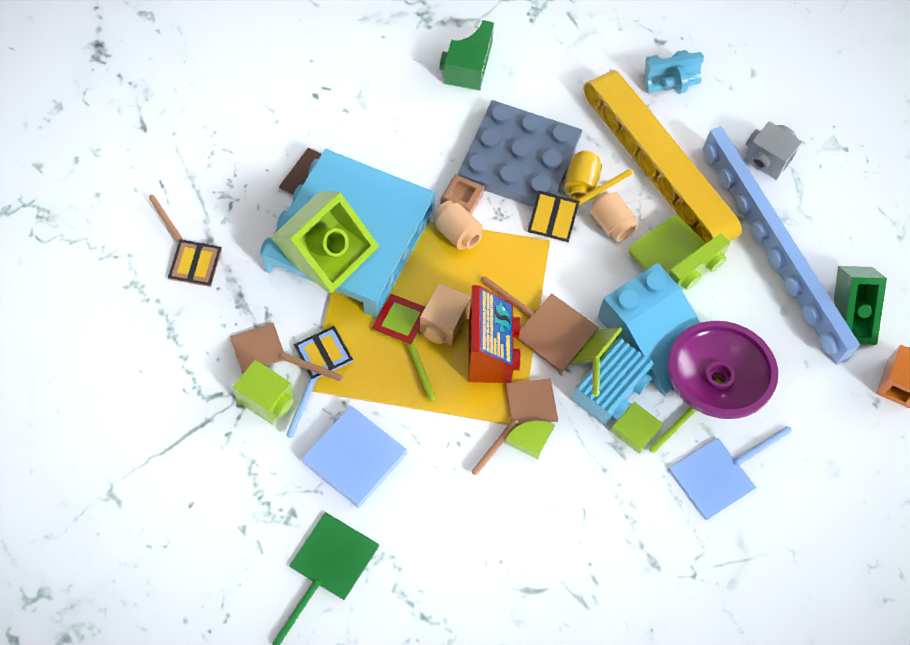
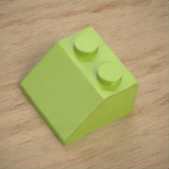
(326, 240)

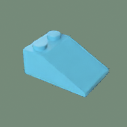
(652, 317)

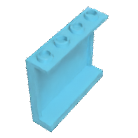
(387, 206)

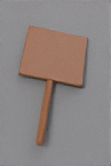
(553, 330)

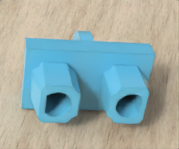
(673, 72)

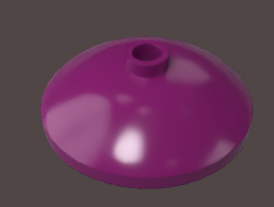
(728, 354)

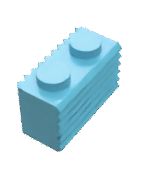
(621, 374)

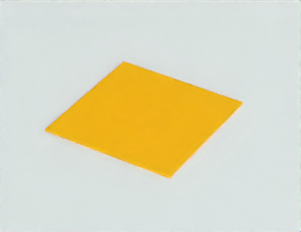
(385, 368)

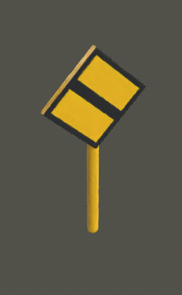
(555, 215)

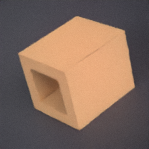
(444, 315)

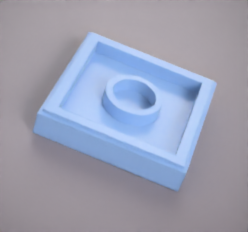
(354, 456)

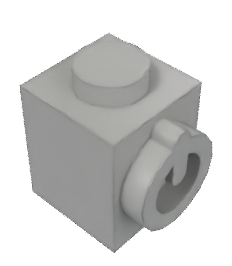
(772, 149)

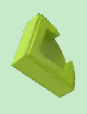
(530, 437)

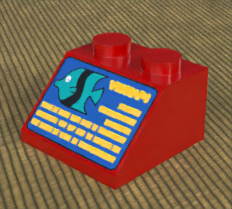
(492, 338)

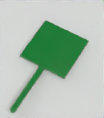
(331, 559)

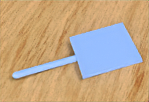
(714, 477)

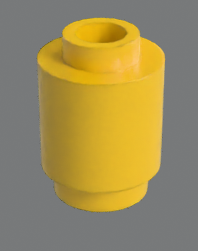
(582, 174)

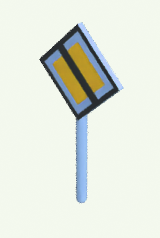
(326, 351)

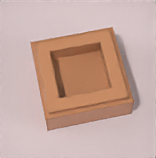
(463, 192)

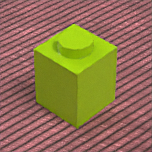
(264, 392)

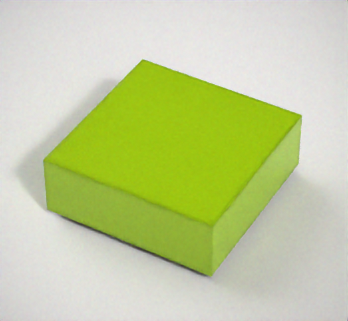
(637, 427)

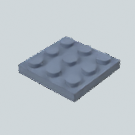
(519, 153)

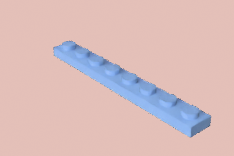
(781, 249)

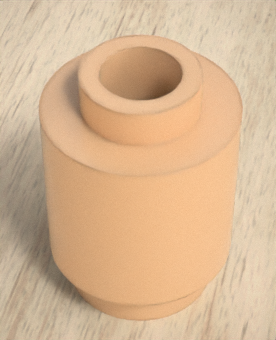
(614, 216)
(458, 225)

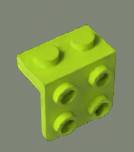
(679, 252)

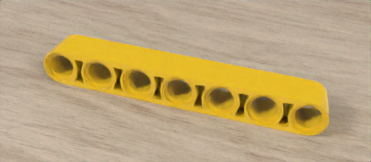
(661, 157)

